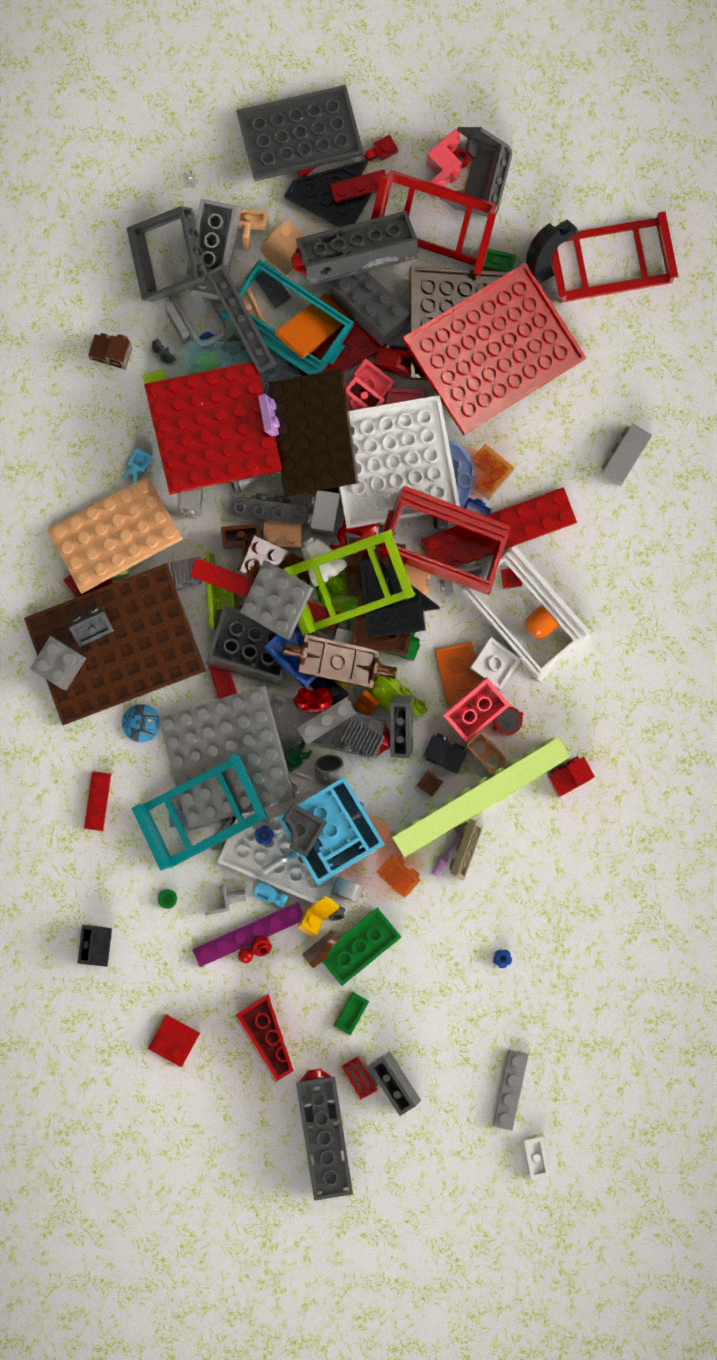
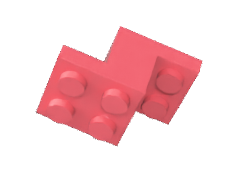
(444, 162)
(367, 386)

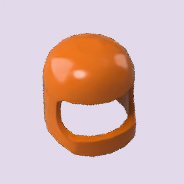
(540, 623)

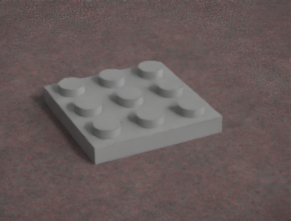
(276, 599)

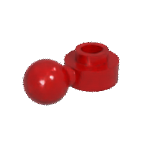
(246, 955)

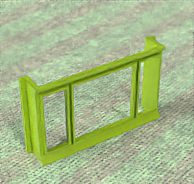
(306, 619)

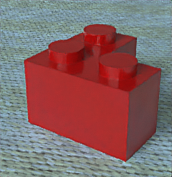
(572, 776)

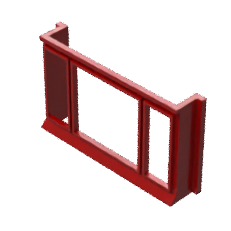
(448, 194)
(623, 286)

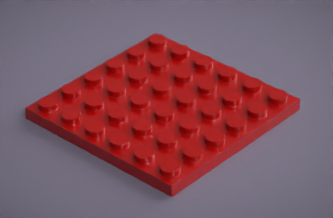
(211, 428)

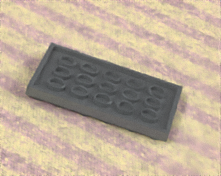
(300, 133)

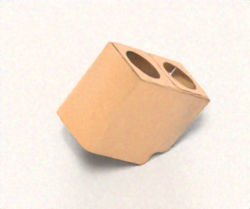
(488, 751)

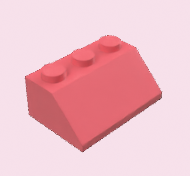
(476, 709)

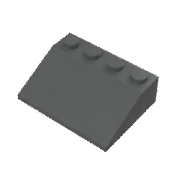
(240, 648)

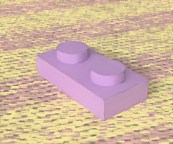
(269, 419)

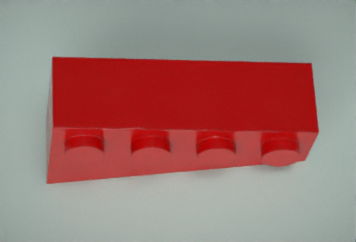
(264, 1034)

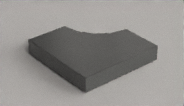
(304, 828)

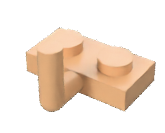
(251, 220)

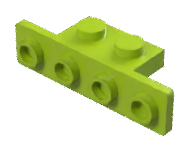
(217, 598)
(386, 687)

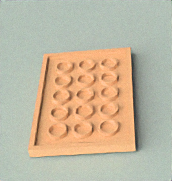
(114, 534)

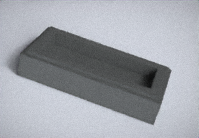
(273, 289)

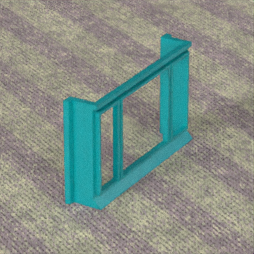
(154, 837)

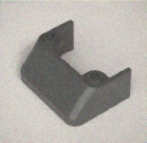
(488, 167)

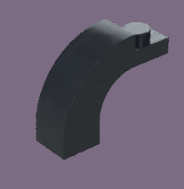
(544, 245)

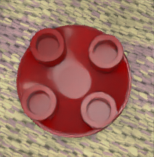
(313, 699)

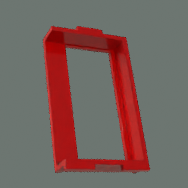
(457, 516)

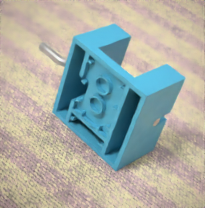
(345, 838)

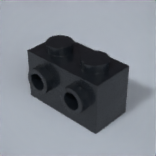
(94, 945)

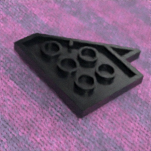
(315, 194)
(396, 618)

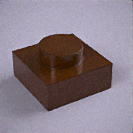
(430, 783)

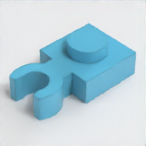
(139, 463)
(268, 894)

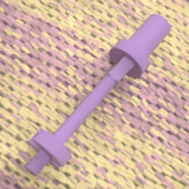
(443, 860)

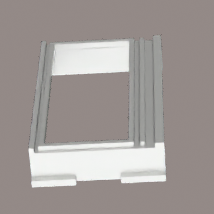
(549, 600)

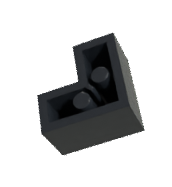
(444, 754)

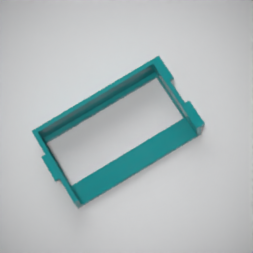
(309, 364)

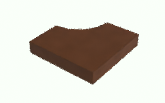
(320, 949)

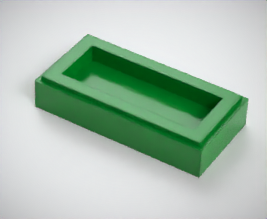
(351, 1013)

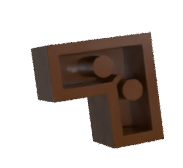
(111, 350)
(238, 535)

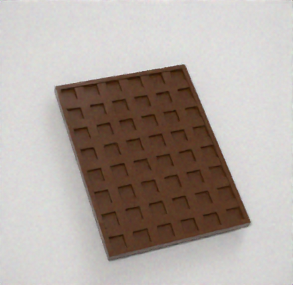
(142, 654)

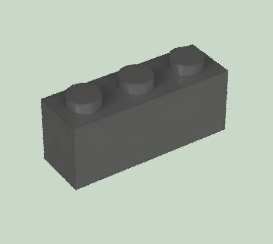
(401, 726)
(394, 1083)

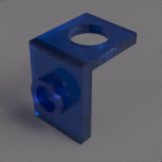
(477, 504)

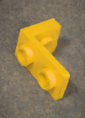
(315, 914)

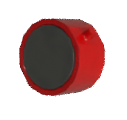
(508, 721)

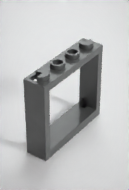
(141, 256)

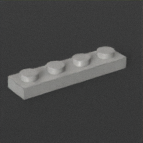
(510, 1090)

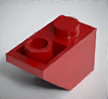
(393, 361)

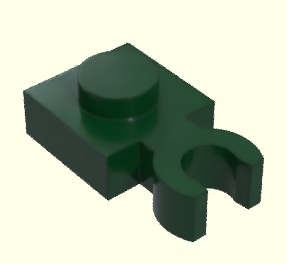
(294, 758)

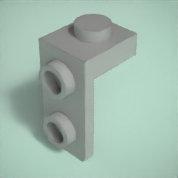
(447, 586)

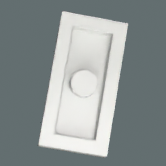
(536, 1157)

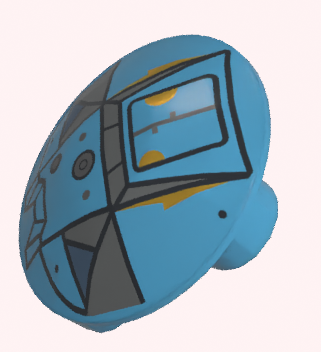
(141, 723)

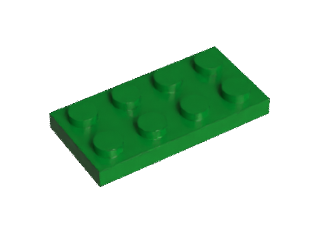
(360, 946)

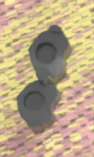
(164, 353)

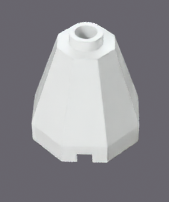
(316, 547)

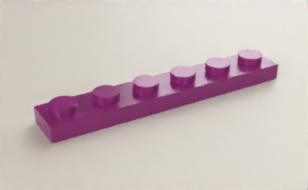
(245, 935)

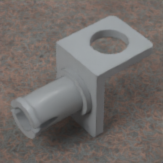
(228, 898)

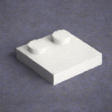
(494, 663)

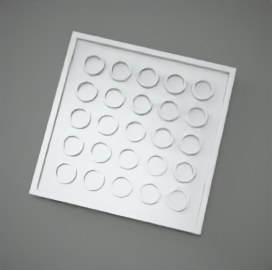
(396, 449)
(249, 857)

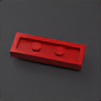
(356, 186)
(97, 801)

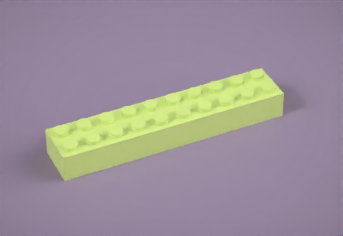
(481, 797)

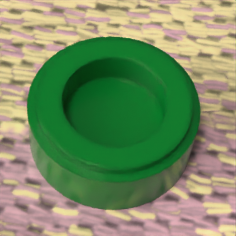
(167, 899)

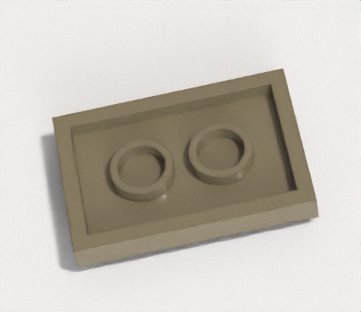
(465, 849)

